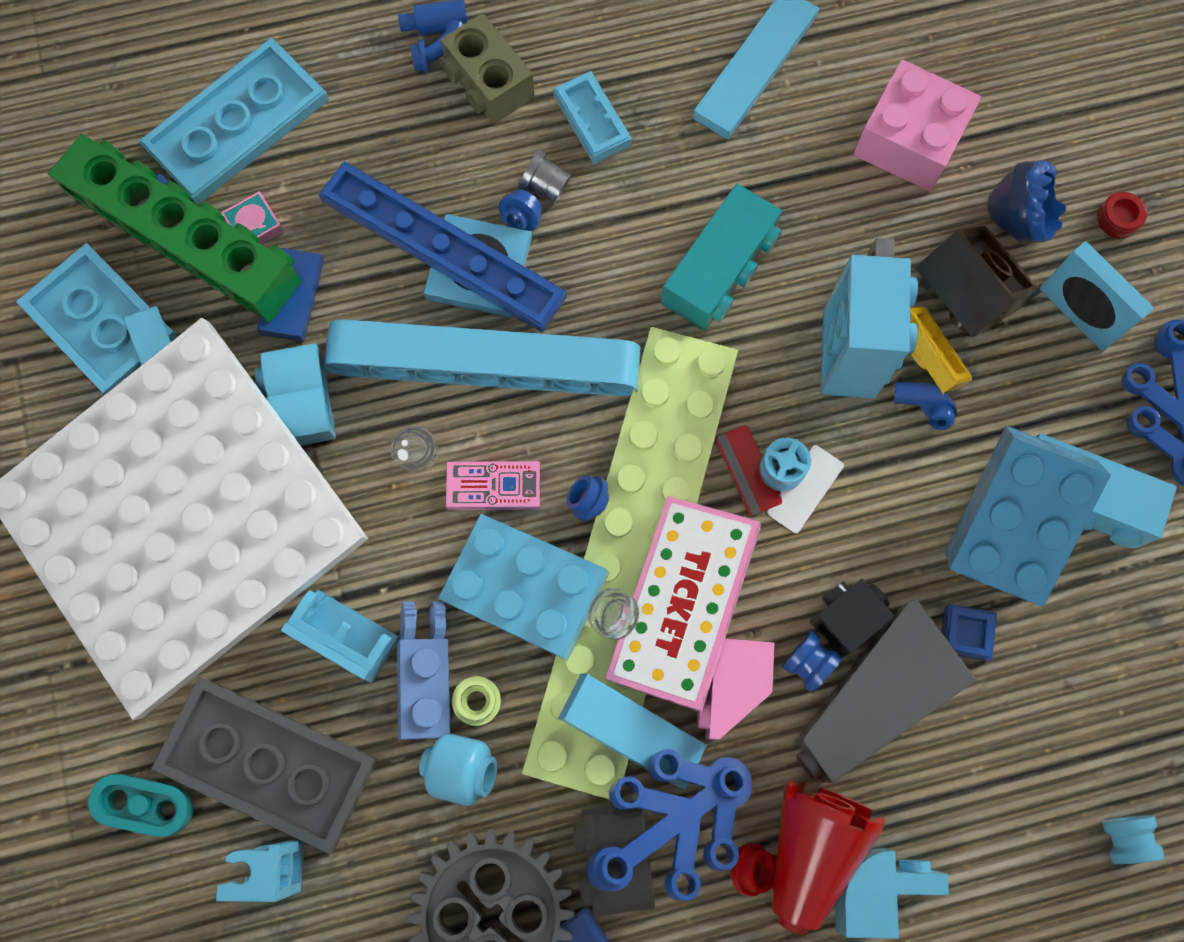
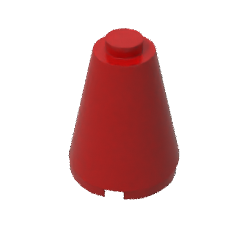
(818, 853)

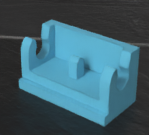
(341, 635)
(273, 871)

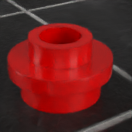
(754, 870)

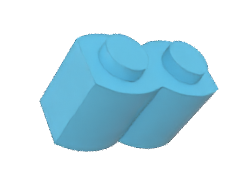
(298, 391)

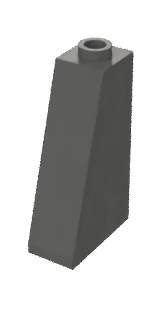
(886, 692)

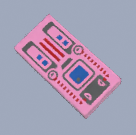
(493, 485)

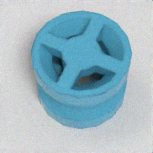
(789, 455)
(1133, 839)

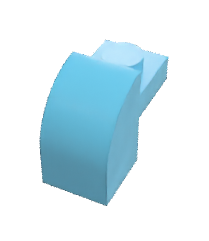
(870, 899)

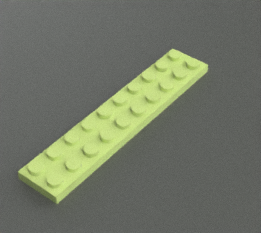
(657, 455)

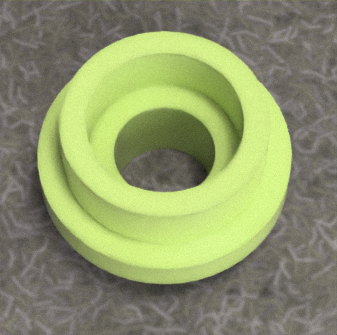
(465, 690)

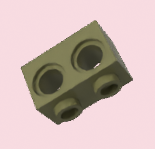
(493, 66)

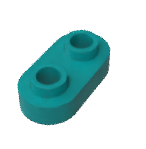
(143, 805)

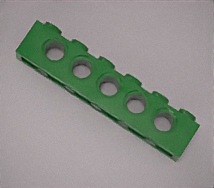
(113, 188)

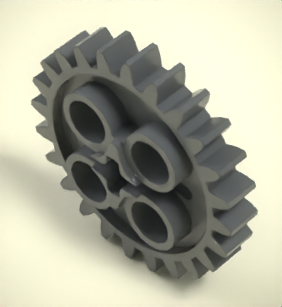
(524, 880)

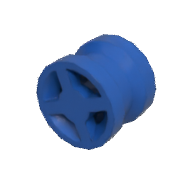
(812, 661)

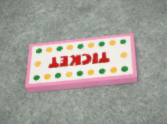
(685, 602)

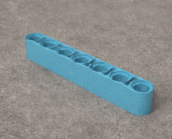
(482, 357)

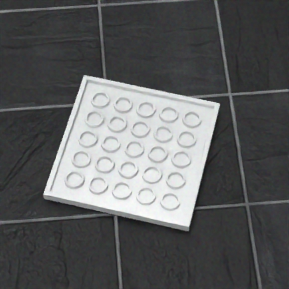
(174, 518)

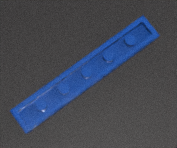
(443, 246)

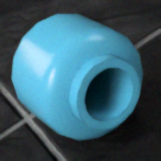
(458, 769)

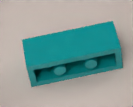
(722, 258)

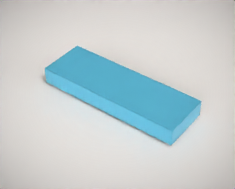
(627, 726)

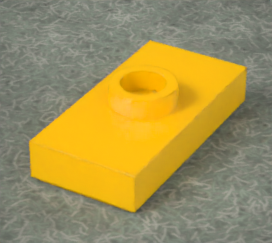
(936, 354)

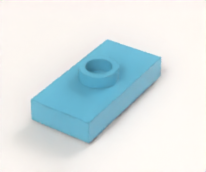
(592, 117)

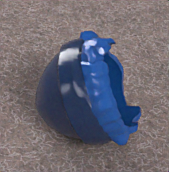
(1027, 202)

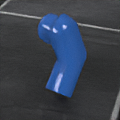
(934, 403)

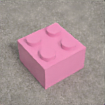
(916, 125)

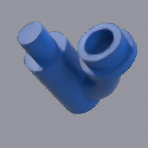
(429, 20)

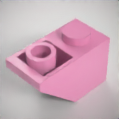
(738, 685)

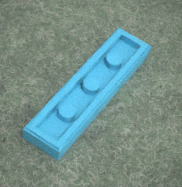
(754, 65)

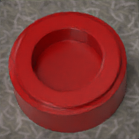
(1122, 215)

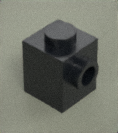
(852, 615)

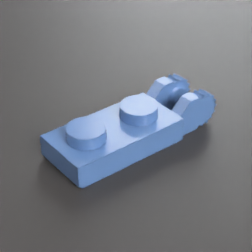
(422, 676)

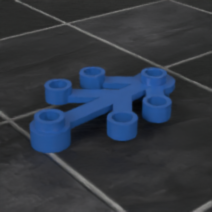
(1170, 406)
(681, 819)

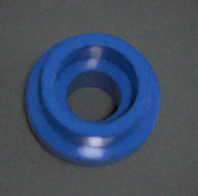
(520, 210)
(588, 497)

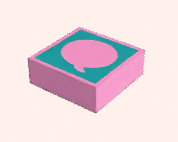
(256, 216)

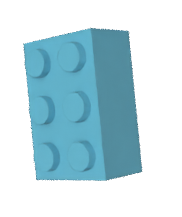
(867, 326)

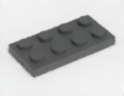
(265, 765)

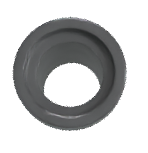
(544, 178)

